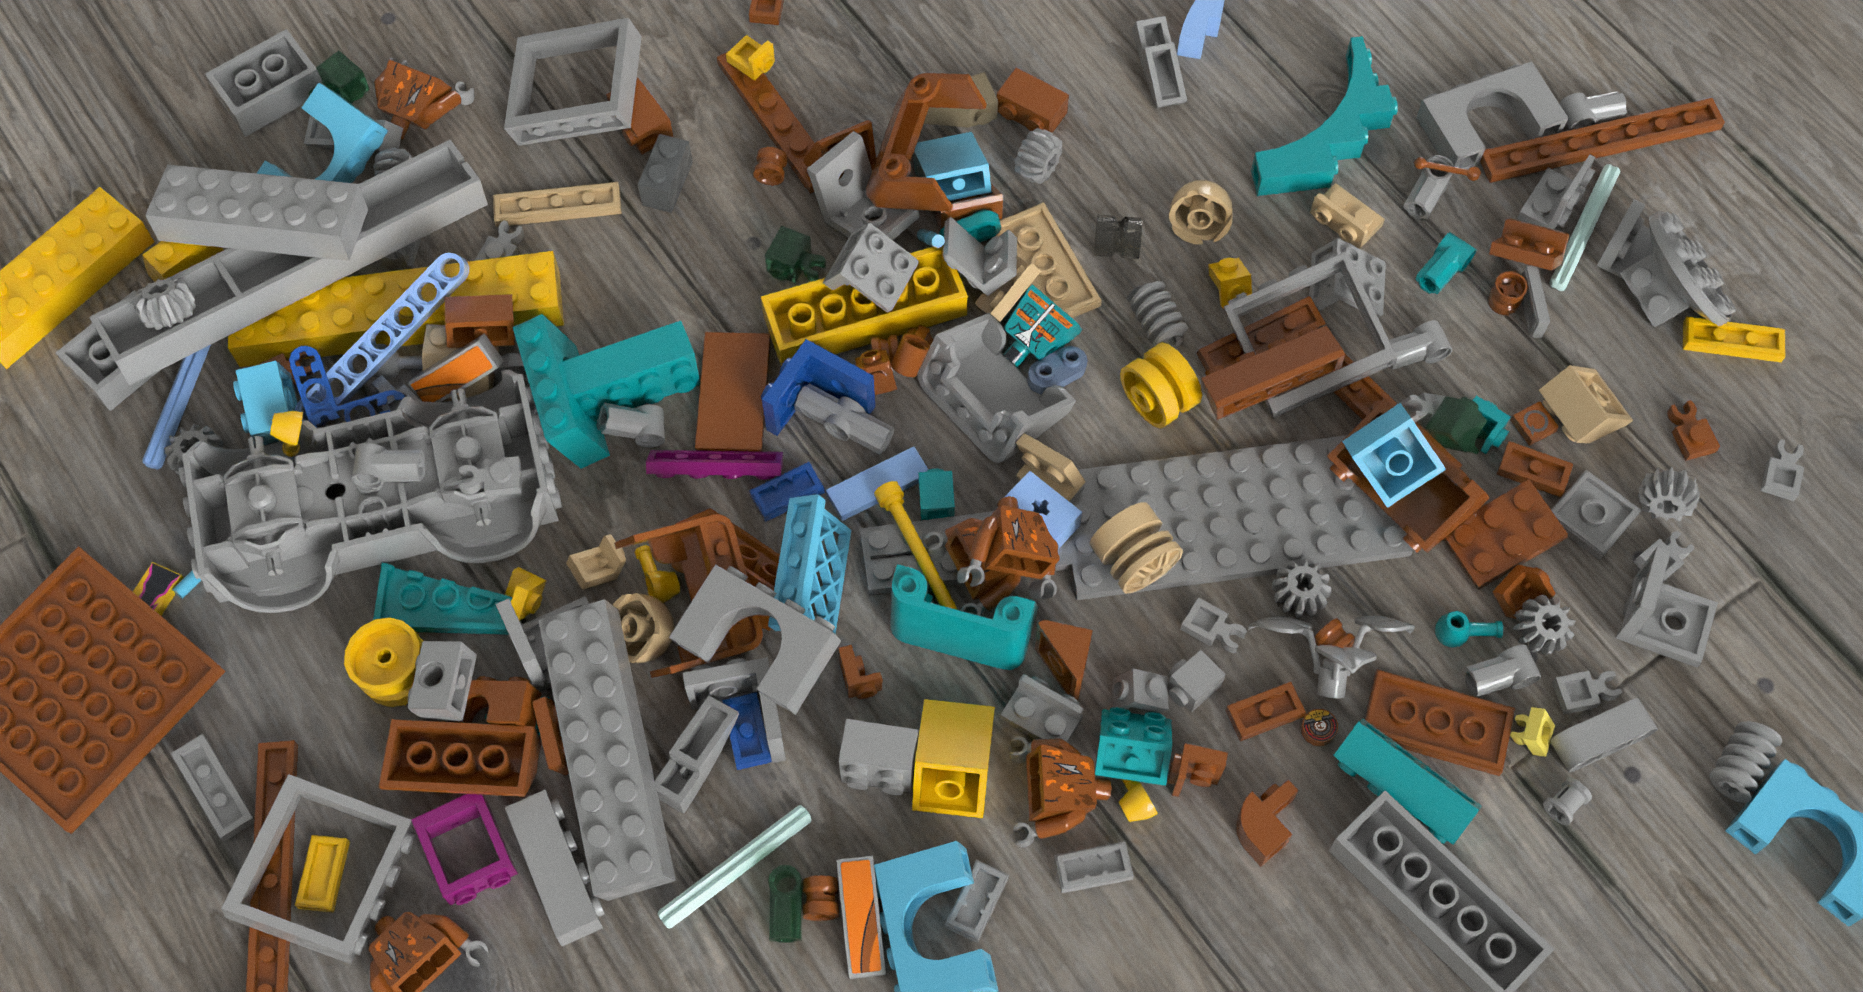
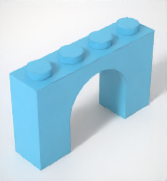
(353, 134)
(1793, 794)
(903, 888)

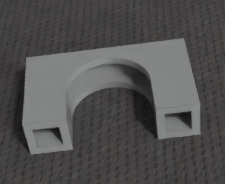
(1516, 90)
(728, 599)

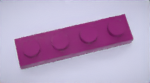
(704, 463)

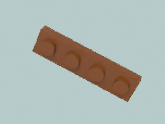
(1279, 325)

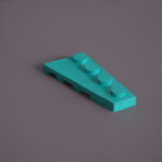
(437, 604)

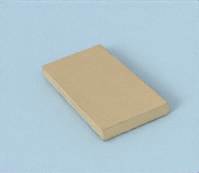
(1045, 246)

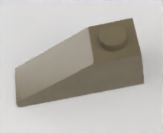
(967, 117)

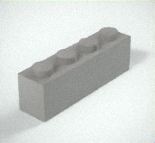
(554, 868)

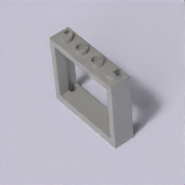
(579, 119)
(1297, 280)
(372, 905)

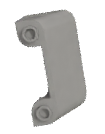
(986, 391)

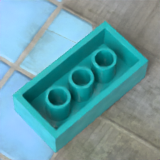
(634, 370)

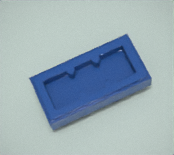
(774, 495)

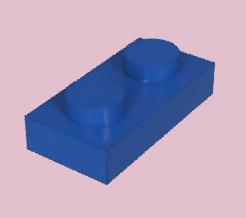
(748, 732)

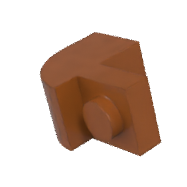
(1259, 827)

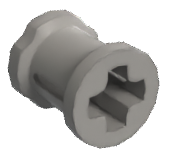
(1567, 801)

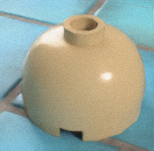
(1201, 212)
(645, 626)

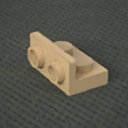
(1346, 215)
(1006, 296)
(1049, 466)

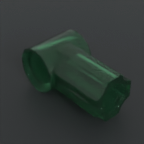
(785, 908)

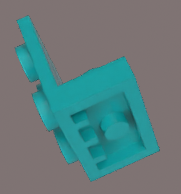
(1134, 746)

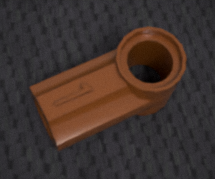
(912, 351)

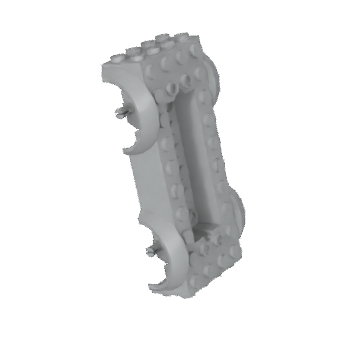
(277, 540)

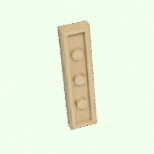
(557, 204)

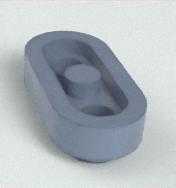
(1059, 368)

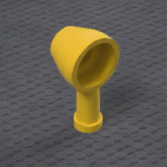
(287, 428)
(659, 583)
(1136, 802)

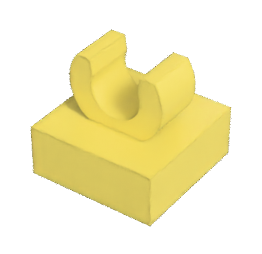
(1537, 731)

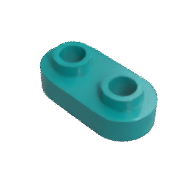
(981, 225)

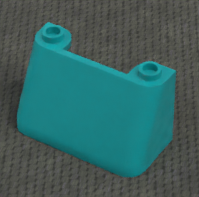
(991, 642)

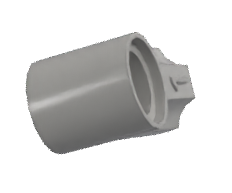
(1593, 110)
(1428, 189)
(1424, 343)
(640, 423)
(377, 465)
(1509, 669)

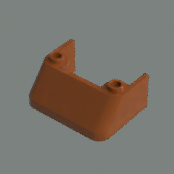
(890, 180)
(699, 547)

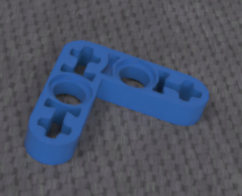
(328, 406)

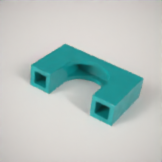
(561, 417)

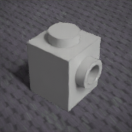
(1194, 681)

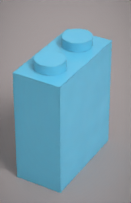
(955, 165)

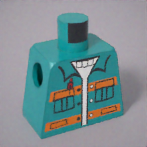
(1038, 328)

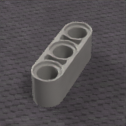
(1603, 735)

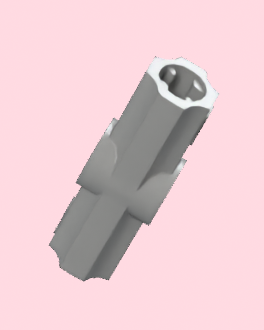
(844, 418)

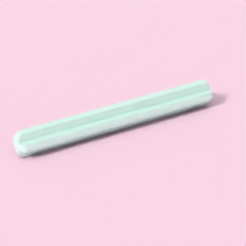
(1585, 227)
(734, 866)

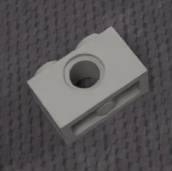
(454, 666)

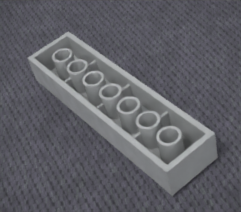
(606, 751)

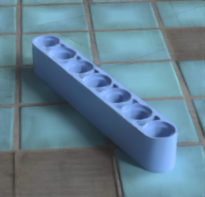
(390, 323)

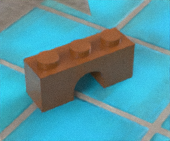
(507, 701)

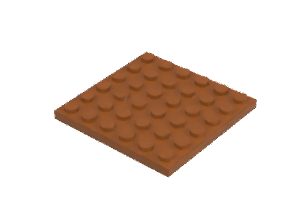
(89, 687)

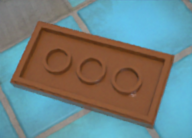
(731, 392)
(1440, 722)

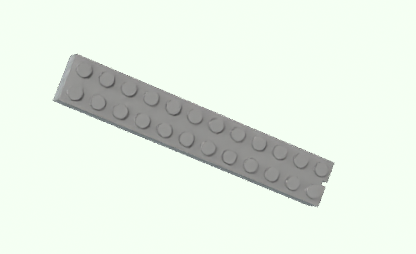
(249, 285)

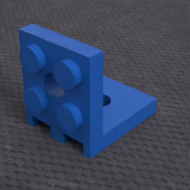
(821, 369)

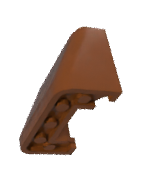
(1429, 510)

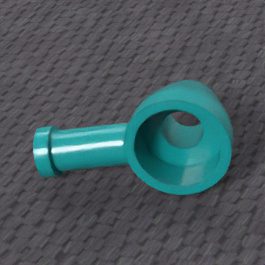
(1456, 637)

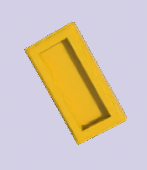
(322, 873)

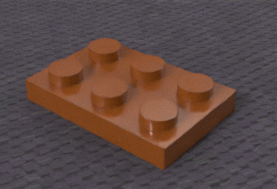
(1505, 534)

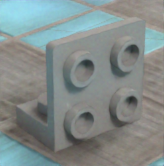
(1556, 196)
(1628, 243)
(982, 266)
(873, 267)
(1334, 288)

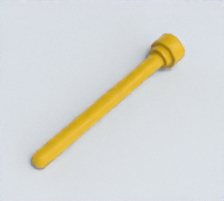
(891, 498)

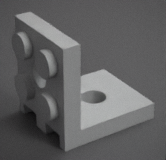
(845, 199)
(1653, 601)
(529, 642)
(734, 680)

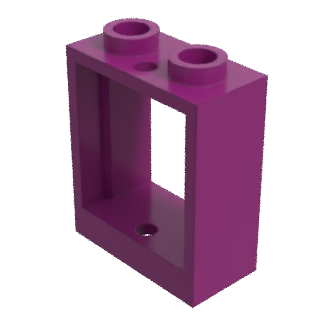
(449, 817)

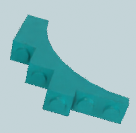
(1314, 158)

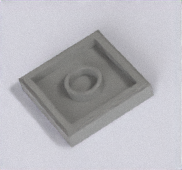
(1594, 514)

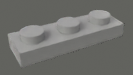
(213, 787)

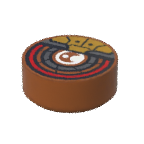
(1319, 727)

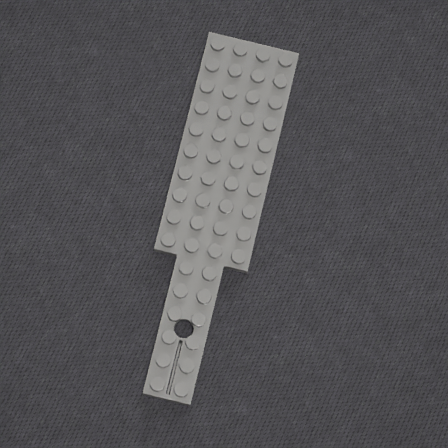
(1225, 509)

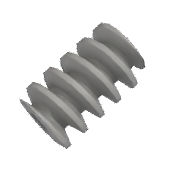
(1157, 314)
(1744, 760)

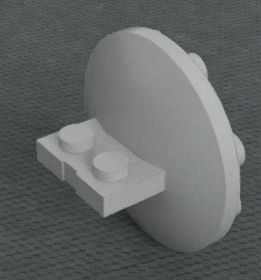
(1676, 276)

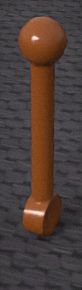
(1472, 174)

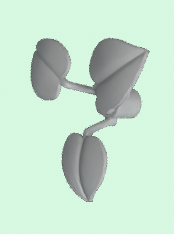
(1340, 661)

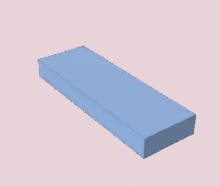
(858, 491)

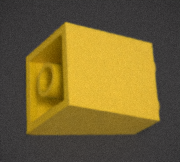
(171, 258)
(952, 758)

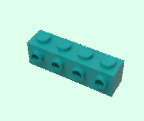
(1407, 780)

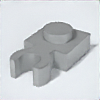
(503, 245)
(1423, 406)
(1781, 473)
(497, 478)
(1676, 556)
(1208, 623)
(1581, 693)

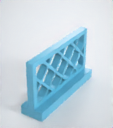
(804, 555)

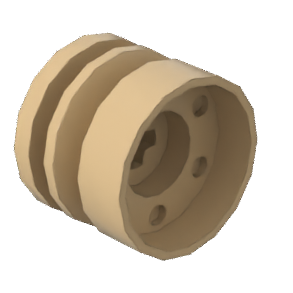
(1135, 547)

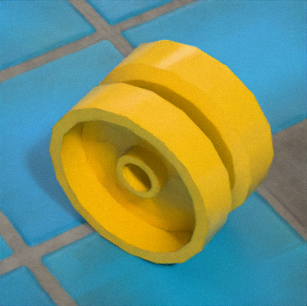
(1161, 385)
(383, 660)

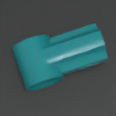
(1448, 258)

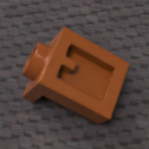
(878, 364)
(854, 675)

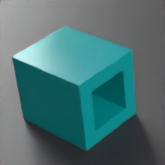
(936, 494)

